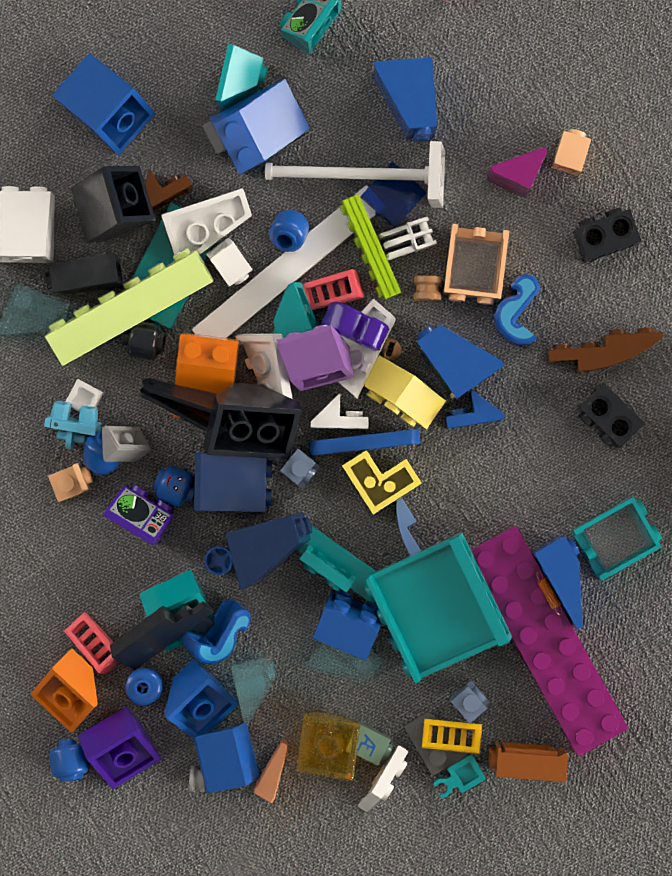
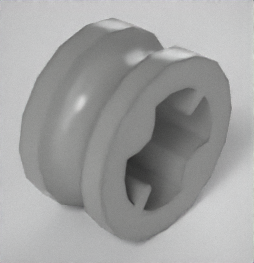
(196, 780)

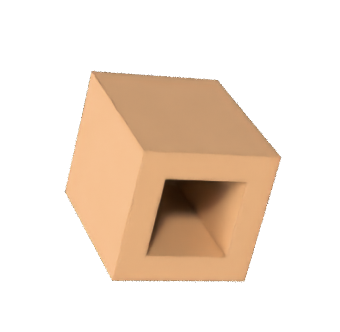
(571, 152)

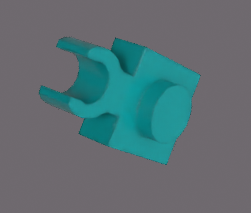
(463, 775)

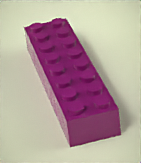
(548, 644)

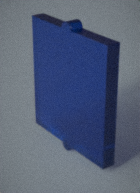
(393, 198)

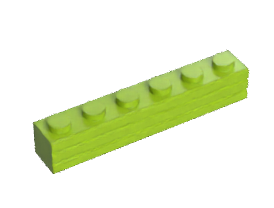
(370, 246)

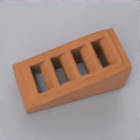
(269, 779)

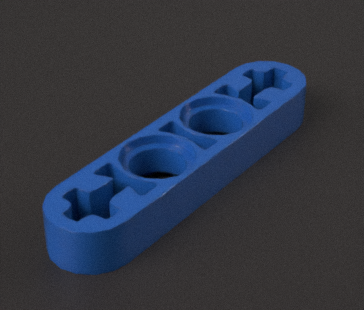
(364, 442)

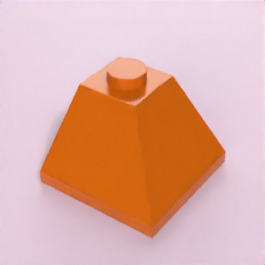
(68, 690)

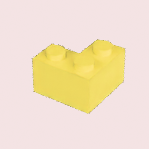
(403, 393)
(377, 488)

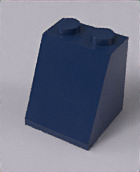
(231, 483)
(266, 546)

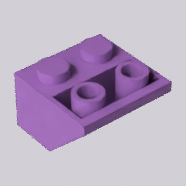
(316, 357)

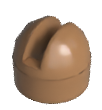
(396, 352)

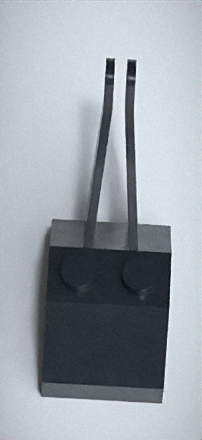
(237, 421)

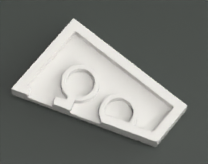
(206, 221)
(363, 358)
(266, 361)

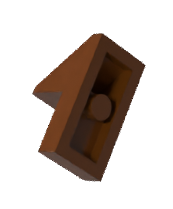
(174, 189)

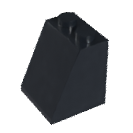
(112, 202)

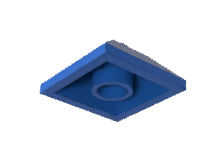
(197, 700)

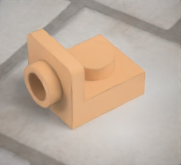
(71, 482)

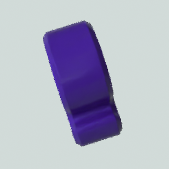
(355, 325)

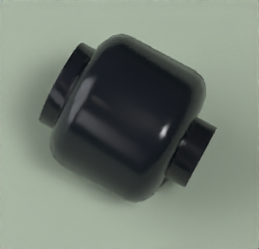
(145, 340)

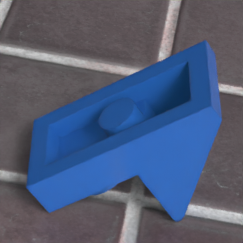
(481, 413)

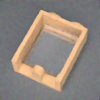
(475, 265)

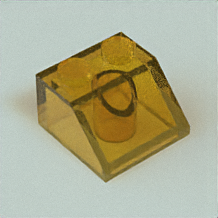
(328, 745)

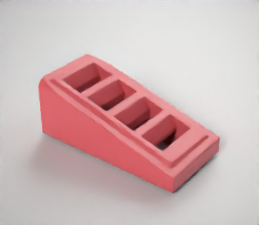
(355, 284)
(71, 631)

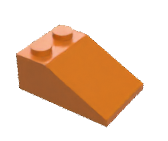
(206, 362)

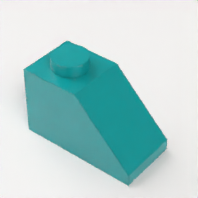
(294, 312)

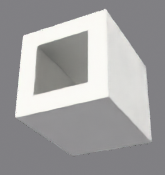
(229, 262)

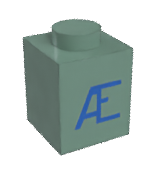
(373, 744)

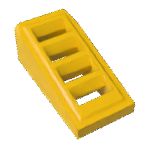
(476, 736)

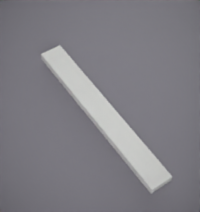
(278, 275)

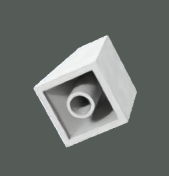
(26, 225)

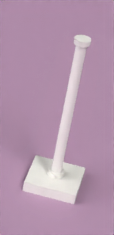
(432, 174)

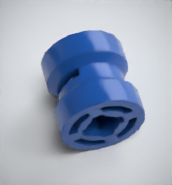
(219, 560)

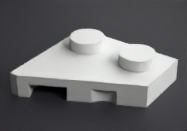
(381, 785)

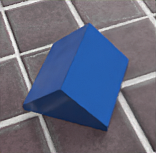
(226, 758)

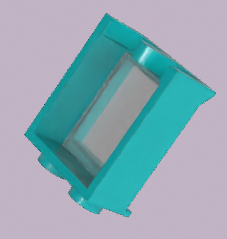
(617, 538)

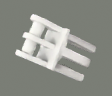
(409, 238)

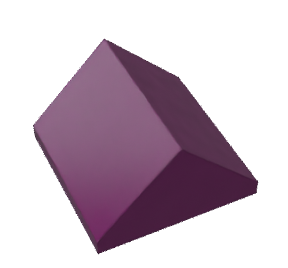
(518, 173)

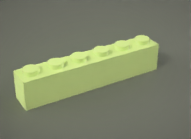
(128, 307)

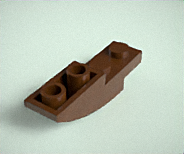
(615, 349)

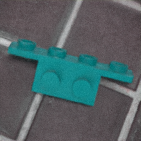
(335, 563)

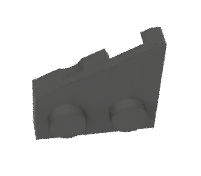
(434, 759)

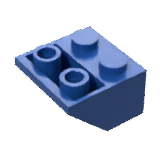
(348, 624)

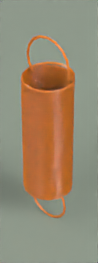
(549, 593)

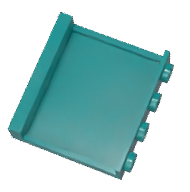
(437, 607)

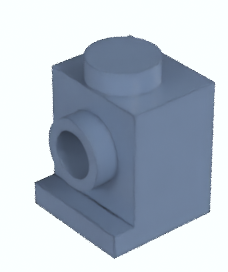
(300, 468)
(469, 701)

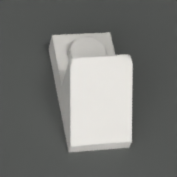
(330, 418)

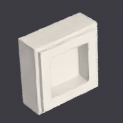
(83, 395)

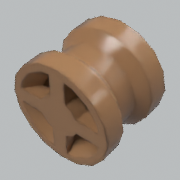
(427, 288)

